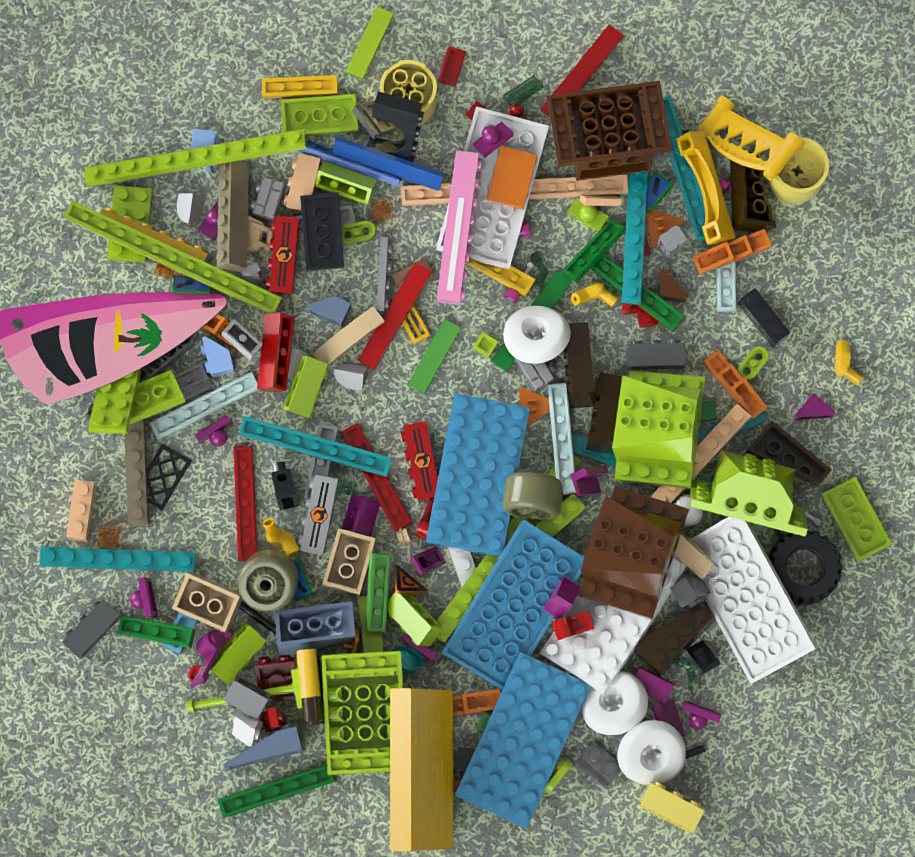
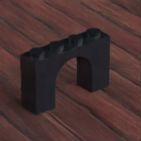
(405, 115)

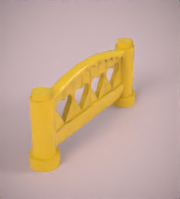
(780, 149)

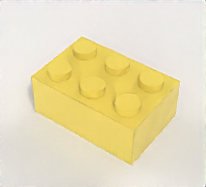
(671, 807)

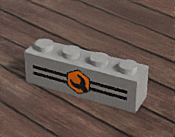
(319, 514)

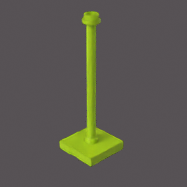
(192, 705)

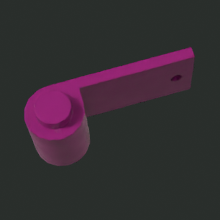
(209, 648)

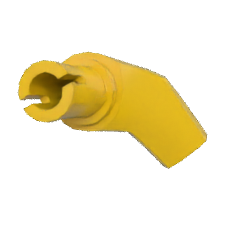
(593, 292)
(842, 363)
(280, 538)

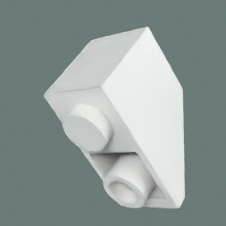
(247, 728)

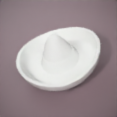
(536, 334)
(619, 708)
(652, 753)

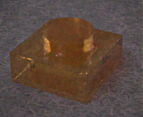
(380, 211)
(108, 538)

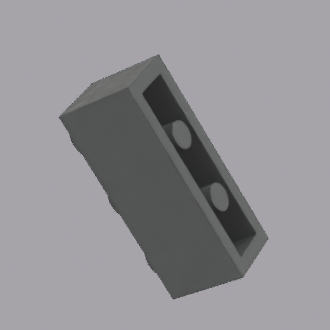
(655, 355)
(91, 628)

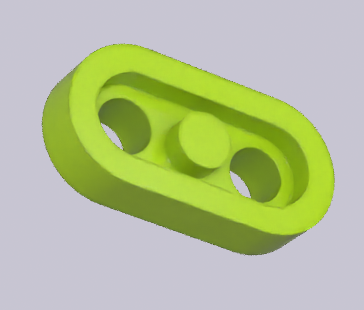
(356, 230)
(752, 363)
(562, 769)

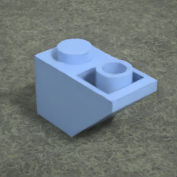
(204, 138)
(218, 358)

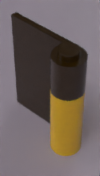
(311, 687)

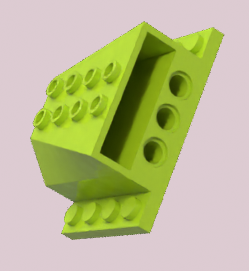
(658, 428)
(751, 492)
(359, 710)

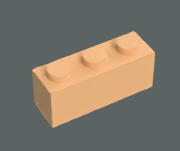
(302, 182)
(81, 510)

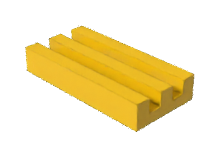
(420, 337)

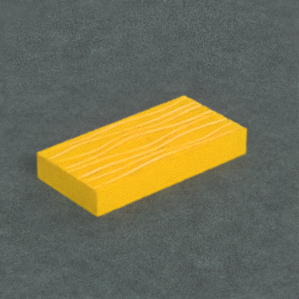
(421, 769)

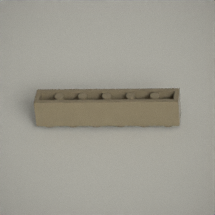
(232, 216)
(137, 475)

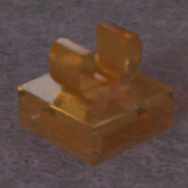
(164, 271)

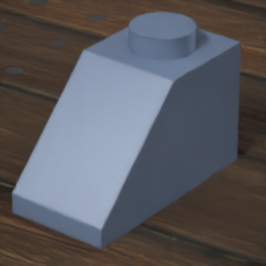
(331, 309)

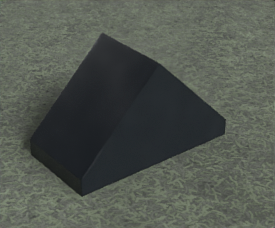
(703, 657)

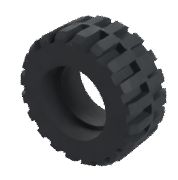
(823, 550)

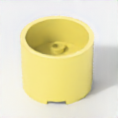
(413, 76)
(812, 170)

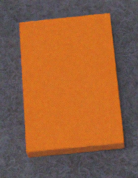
(511, 177)

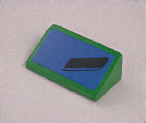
(657, 189)
(188, 285)
(304, 589)

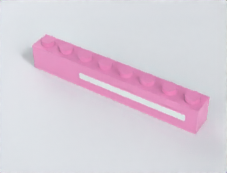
(457, 228)

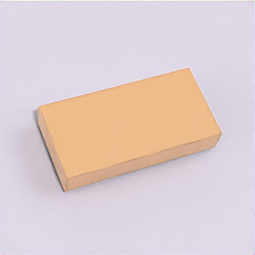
(596, 200)

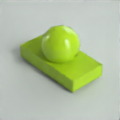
(587, 215)

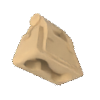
(254, 236)

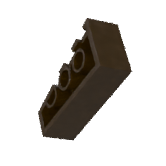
(749, 199)
(579, 367)
(604, 413)
(786, 451)
(673, 639)

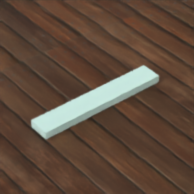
(726, 280)
(204, 405)
(561, 435)

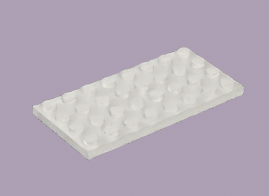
(498, 225)
(751, 600)
(602, 652)

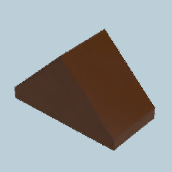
(669, 289)

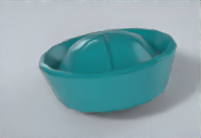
(410, 659)

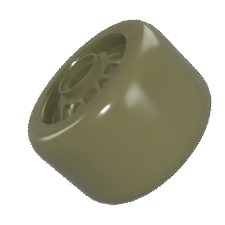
(532, 496)
(275, 568)

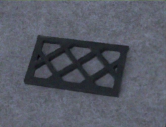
(179, 474)

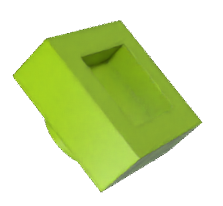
(485, 345)

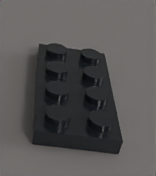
(322, 232)

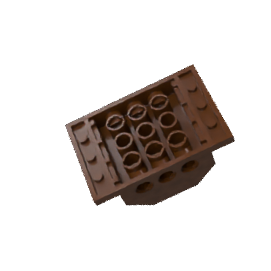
(609, 129)
(631, 551)

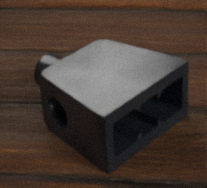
(284, 486)

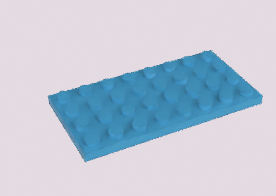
(477, 457)
(508, 607)
(523, 740)

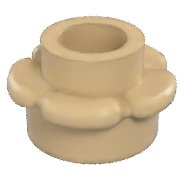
(405, 536)

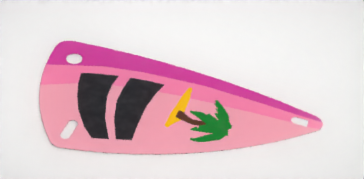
(97, 338)

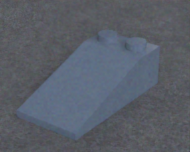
(314, 627)
(277, 745)

